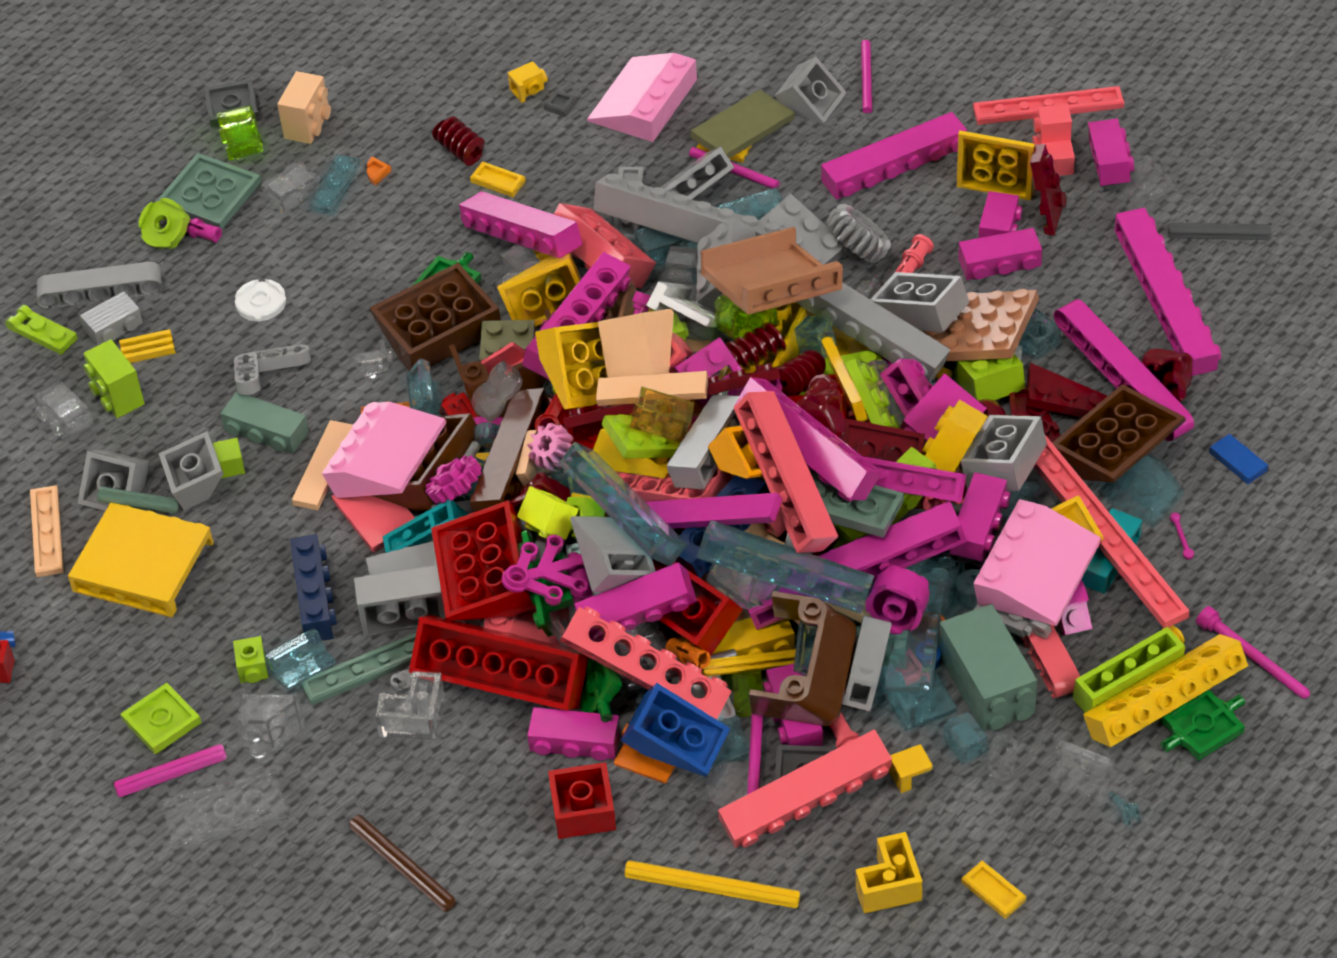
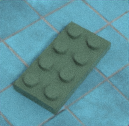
(868, 516)

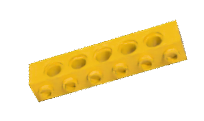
(1165, 690)

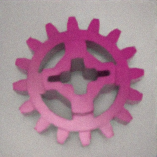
(453, 479)

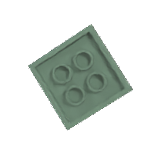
(212, 189)

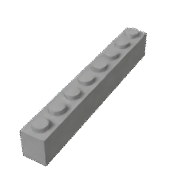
(666, 210)

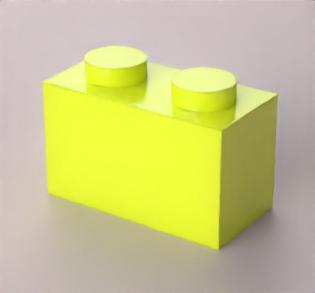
(546, 513)

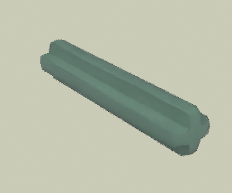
(137, 500)

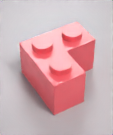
(1054, 130)

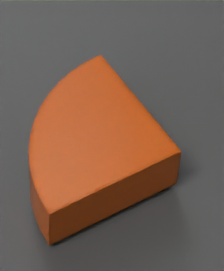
(377, 170)

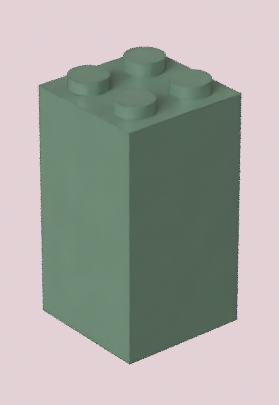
(988, 668)

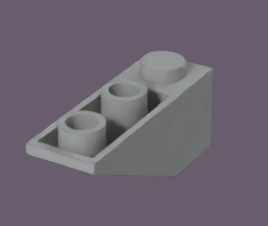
(867, 663)

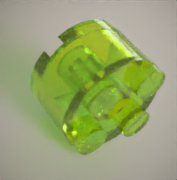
(240, 132)
(735, 322)

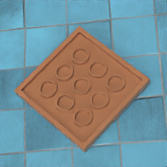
(988, 325)

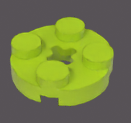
(176, 223)

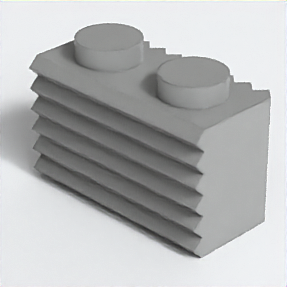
(111, 318)

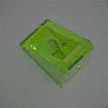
(741, 686)

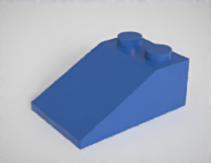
(675, 731)

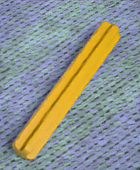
(749, 663)

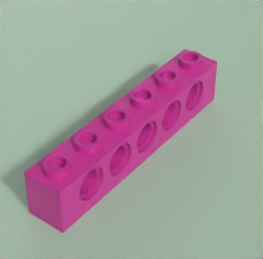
(585, 303)

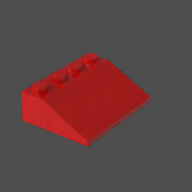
(471, 564)

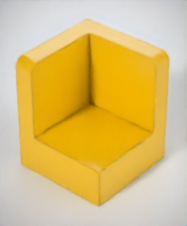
(907, 765)

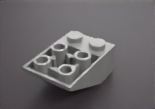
(609, 553)

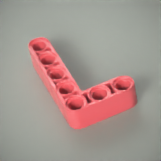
(662, 489)

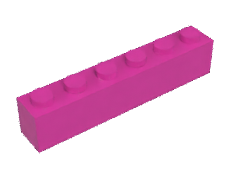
(892, 156)
(520, 224)
(822, 449)

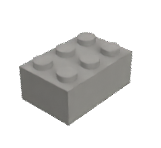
(810, 231)
(725, 233)
(923, 300)
(1006, 449)
(398, 599)

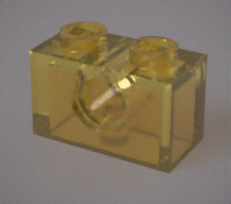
(662, 414)

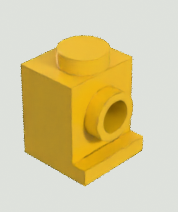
(526, 80)

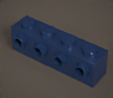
(311, 585)

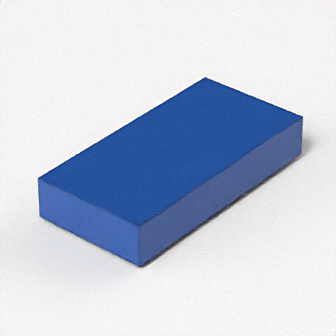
(1238, 459)

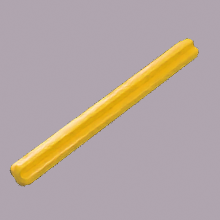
(712, 884)

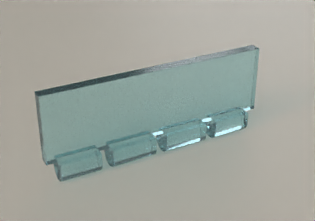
(914, 657)

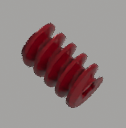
(459, 140)
(756, 344)
(799, 372)

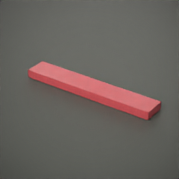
(1027, 107)

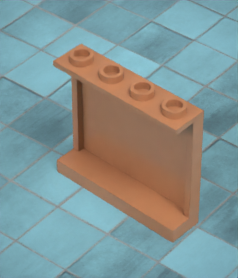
(768, 271)

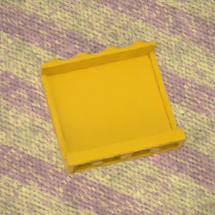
(139, 558)

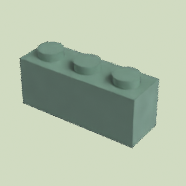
(264, 422)

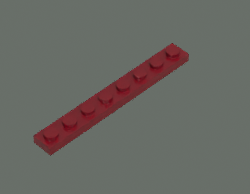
(737, 380)

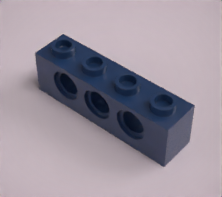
(694, 535)

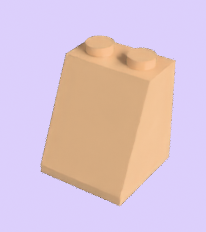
(637, 343)

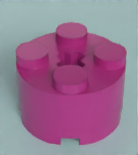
(899, 598)

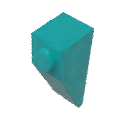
(419, 529)

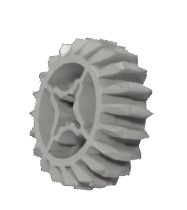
(858, 233)

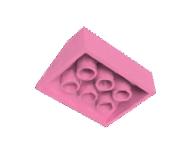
(646, 94)
(382, 450)
(1035, 564)

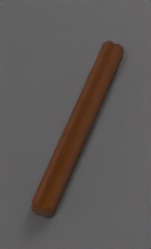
(402, 863)

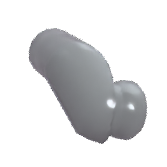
(401, 680)

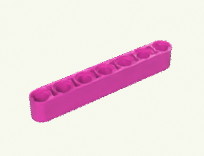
(1115, 359)

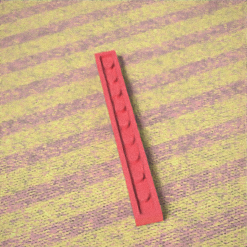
(1116, 544)

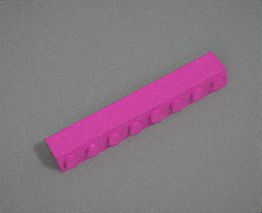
(1166, 289)
(902, 546)

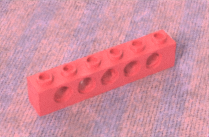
(629, 666)

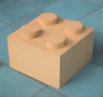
(304, 107)

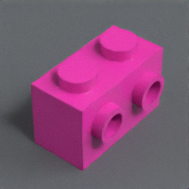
(906, 383)

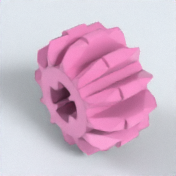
(549, 446)

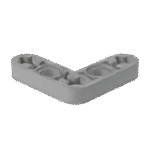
(249, 365)

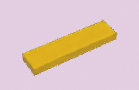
(844, 379)

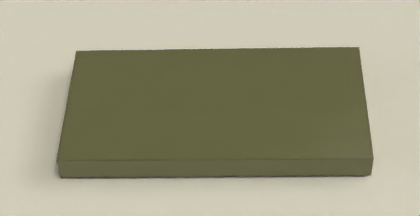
(743, 124)

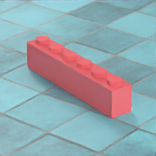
(785, 471)
(805, 789)

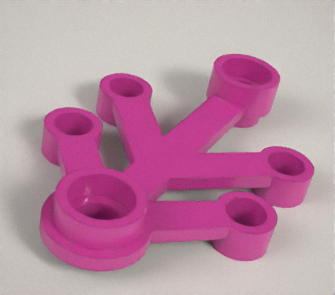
(547, 570)

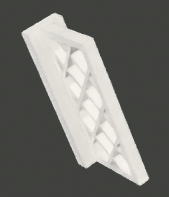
(676, 296)

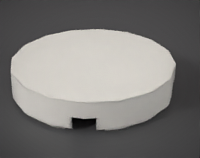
(260, 300)

